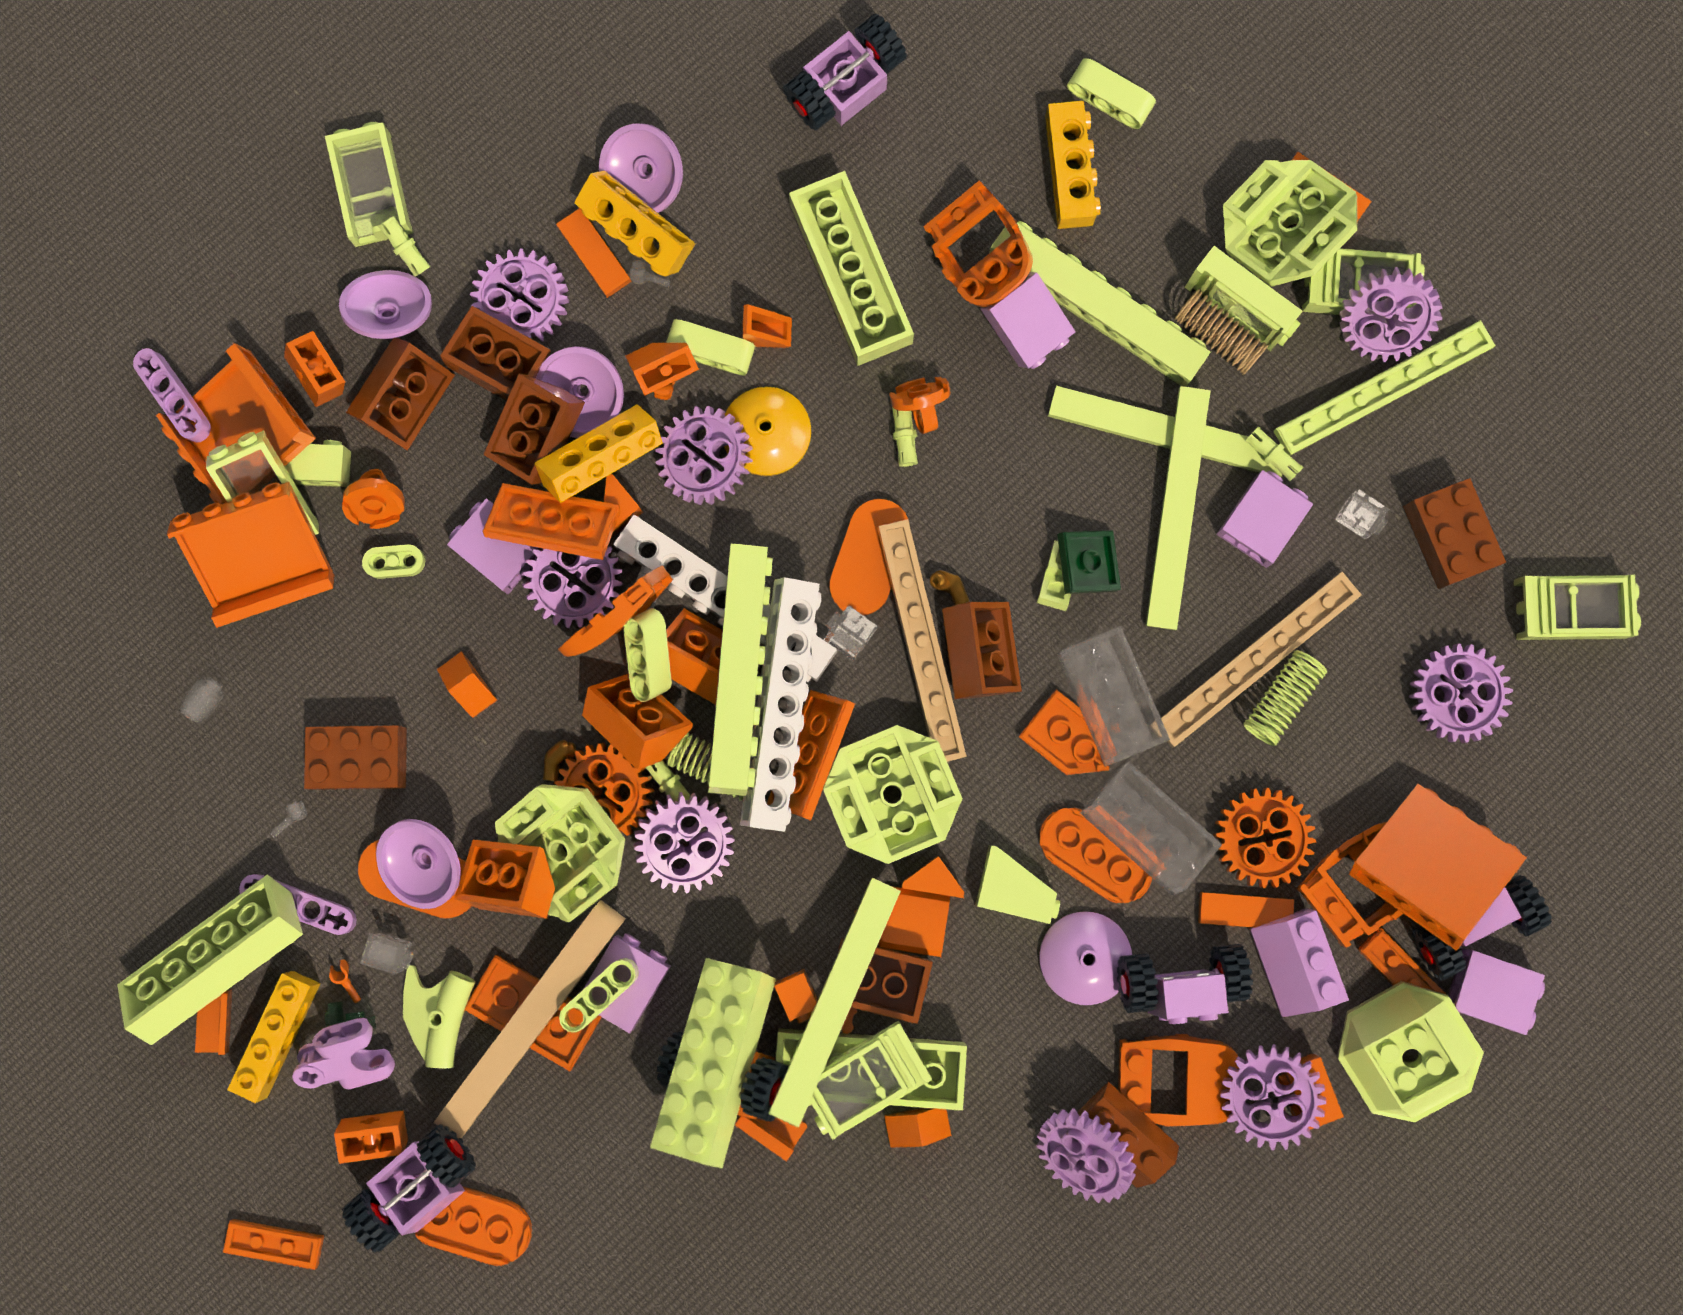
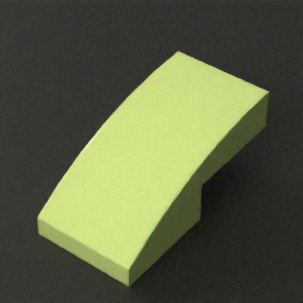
(1052, 587)

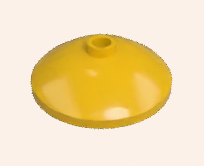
(784, 442)

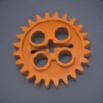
(619, 772)
(1270, 864)

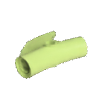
(435, 1015)

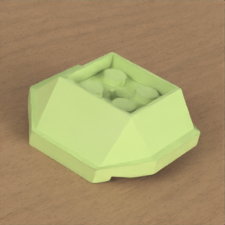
(1282, 196)
(926, 788)
(593, 844)
(1402, 1020)

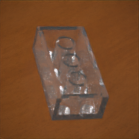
(1113, 696)
(1151, 829)

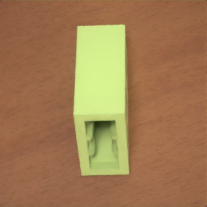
(1014, 890)

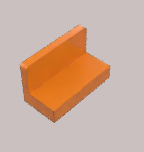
(214, 1025)
(775, 1135)

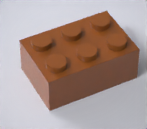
(1454, 533)
(355, 757)
(893, 985)

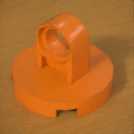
(920, 399)
(373, 500)

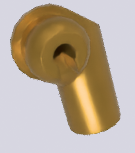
(950, 583)
(555, 756)

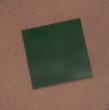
(1089, 562)

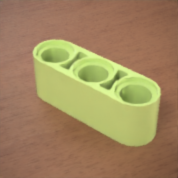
(1111, 93)
(713, 347)
(647, 655)
(585, 1002)

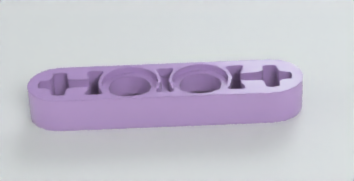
(171, 395)
(302, 897)

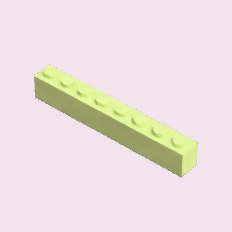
(1113, 310)
(738, 670)

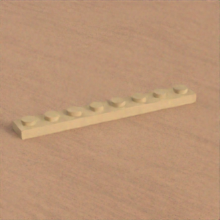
(921, 638)
(1259, 658)

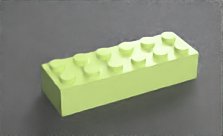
(851, 268)
(209, 960)
(941, 1058)
(713, 1063)

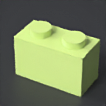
(321, 465)

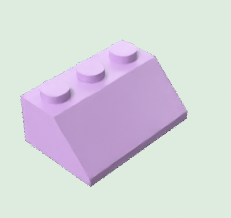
(1299, 964)

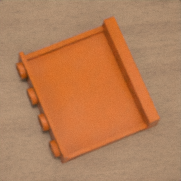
(236, 403)
(253, 553)
(1437, 866)

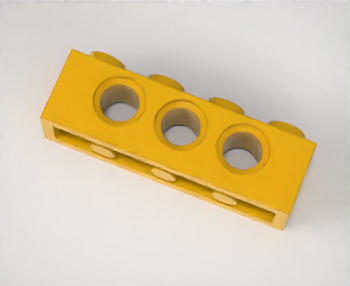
(1072, 118)
(673, 244)
(598, 453)
(273, 1036)

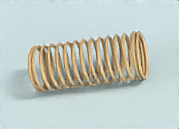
(1248, 360)

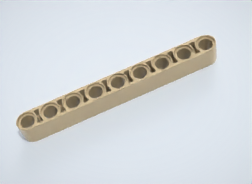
(530, 1019)

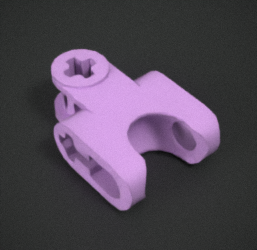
(340, 1056)

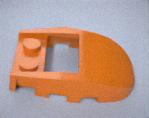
(998, 271)
(628, 604)
(1331, 902)
(1205, 1073)

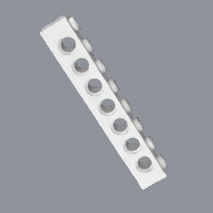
(639, 533)
(791, 722)

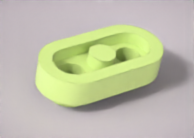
(395, 561)

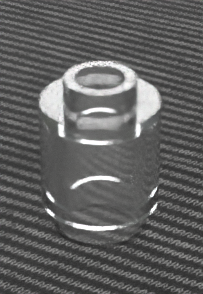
(202, 699)

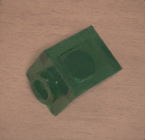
(335, 1015)

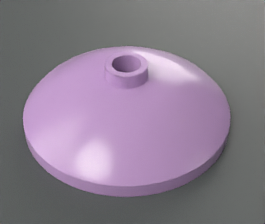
(627, 157)
(385, 304)
(586, 366)
(418, 864)
(1064, 951)

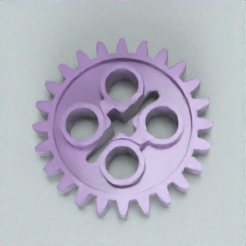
(534, 276)
(1390, 314)
(719, 433)
(556, 600)
(1476, 672)
(699, 864)
(1280, 1126)
(1086, 1155)

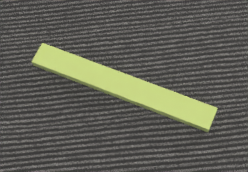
(1384, 388)
(1151, 428)
(1177, 508)
(834, 1003)

